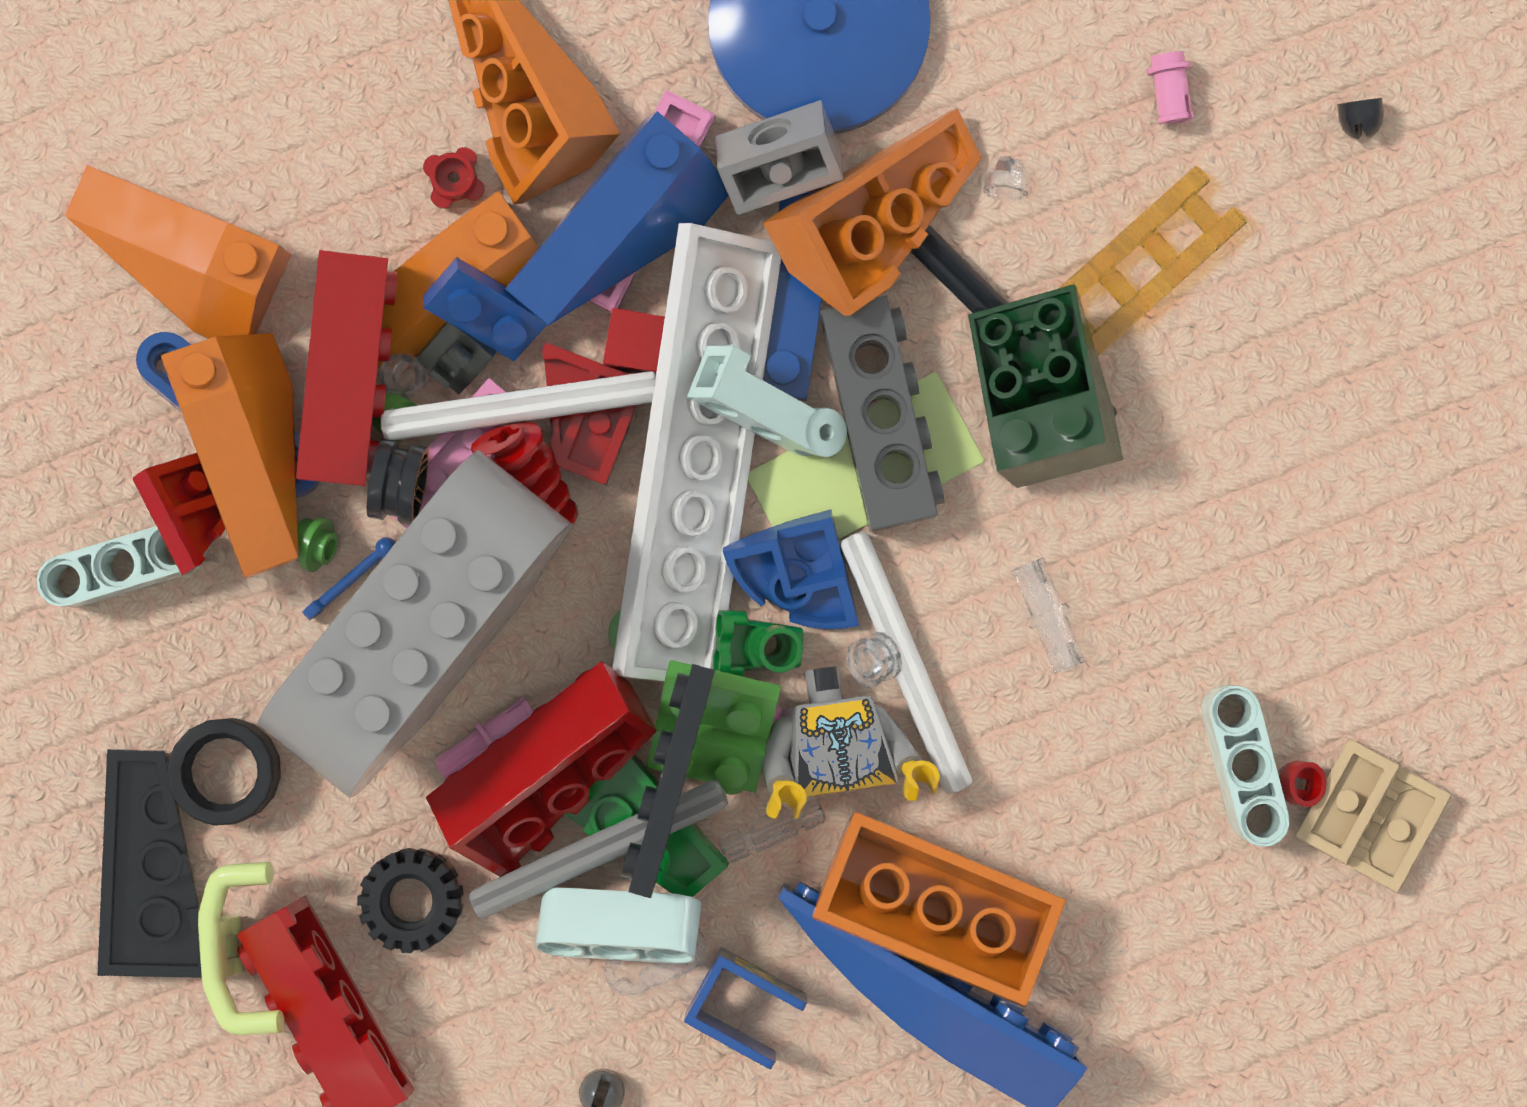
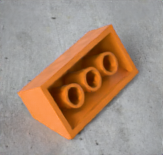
(938, 908)

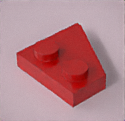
(588, 440)
(181, 508)

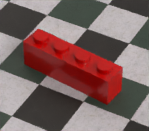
(343, 367)
(541, 771)
(323, 1009)

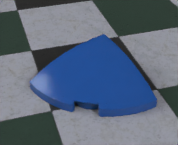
(798, 570)

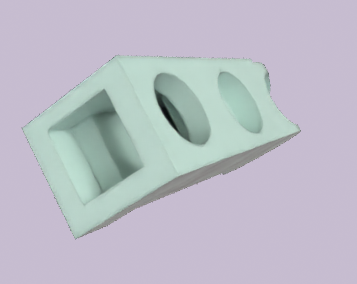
(762, 408)

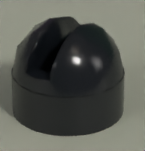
(1361, 114)

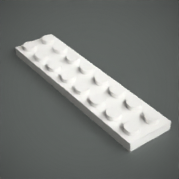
(692, 456)

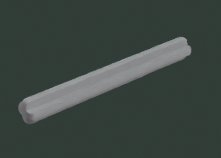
(589, 853)

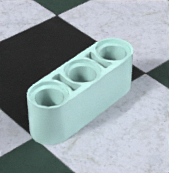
(96, 572)
(1264, 784)
(618, 925)

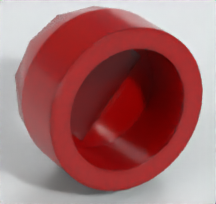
(1314, 787)

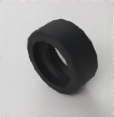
(181, 776)

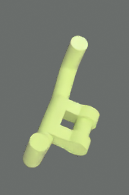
(219, 950)

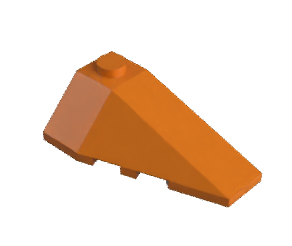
(536, 100)

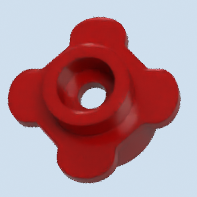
(441, 167)

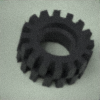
(376, 900)

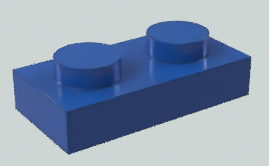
(482, 309)

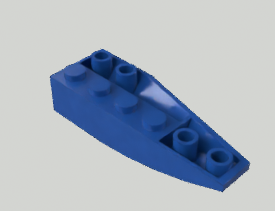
(946, 1016)

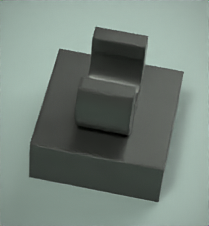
(455, 357)

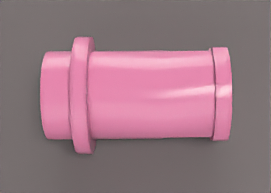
(1171, 87)

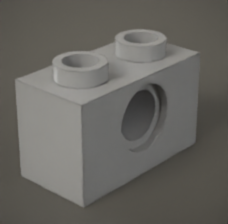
(779, 157)

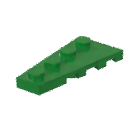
(689, 856)

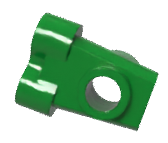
(743, 641)

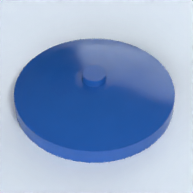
(806, 51)

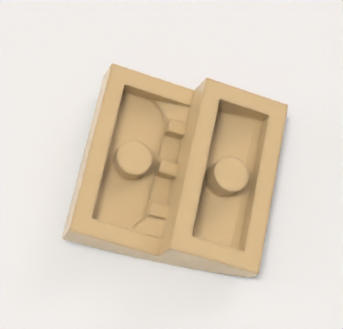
(1374, 816)

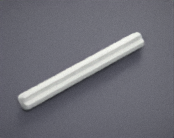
(518, 406)
(913, 676)

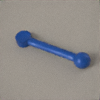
(381, 549)

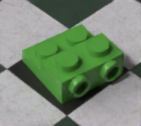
(730, 732)

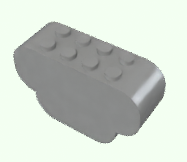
(416, 624)

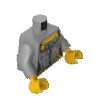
(837, 748)

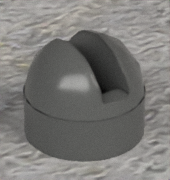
(589, 1088)

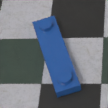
(792, 331)

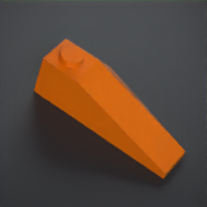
(859, 230)
(485, 238)
(192, 262)
(242, 428)

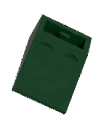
(1043, 388)

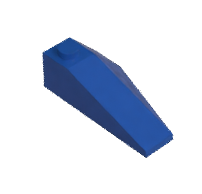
(621, 220)

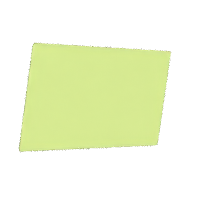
(810, 484)

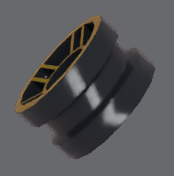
(397, 482)

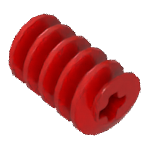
(523, 455)

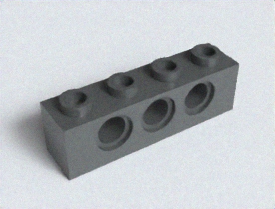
(883, 502)

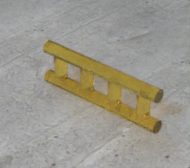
(1174, 266)

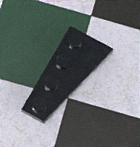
(660, 803)
(146, 874)

